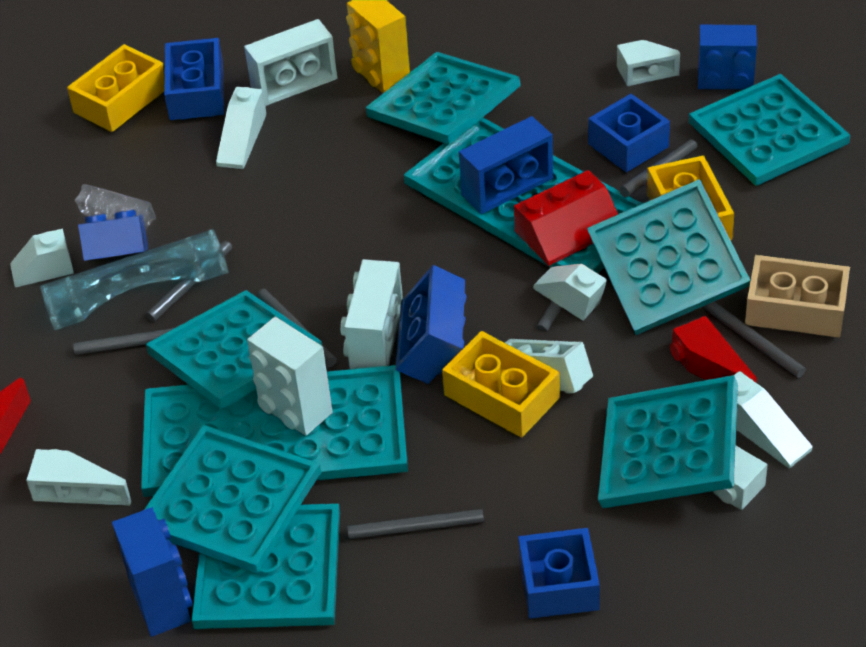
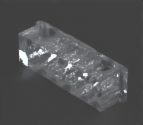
(101, 201)

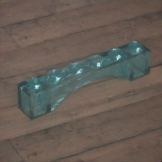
(80, 294)

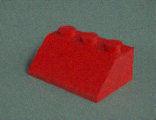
(558, 218)

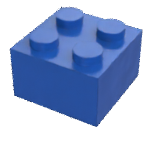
(726, 56)
(628, 132)
(113, 236)
(559, 573)

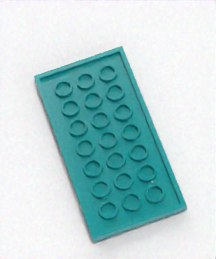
(439, 179)
(356, 440)

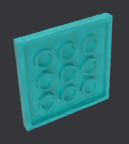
(443, 97)
(768, 129)
(668, 257)
(214, 349)
(669, 442)
(232, 497)
(291, 587)

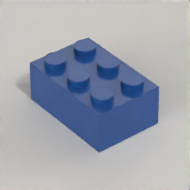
(194, 79)
(506, 164)
(431, 324)
(153, 570)

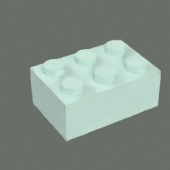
(291, 61)
(372, 314)
(290, 376)

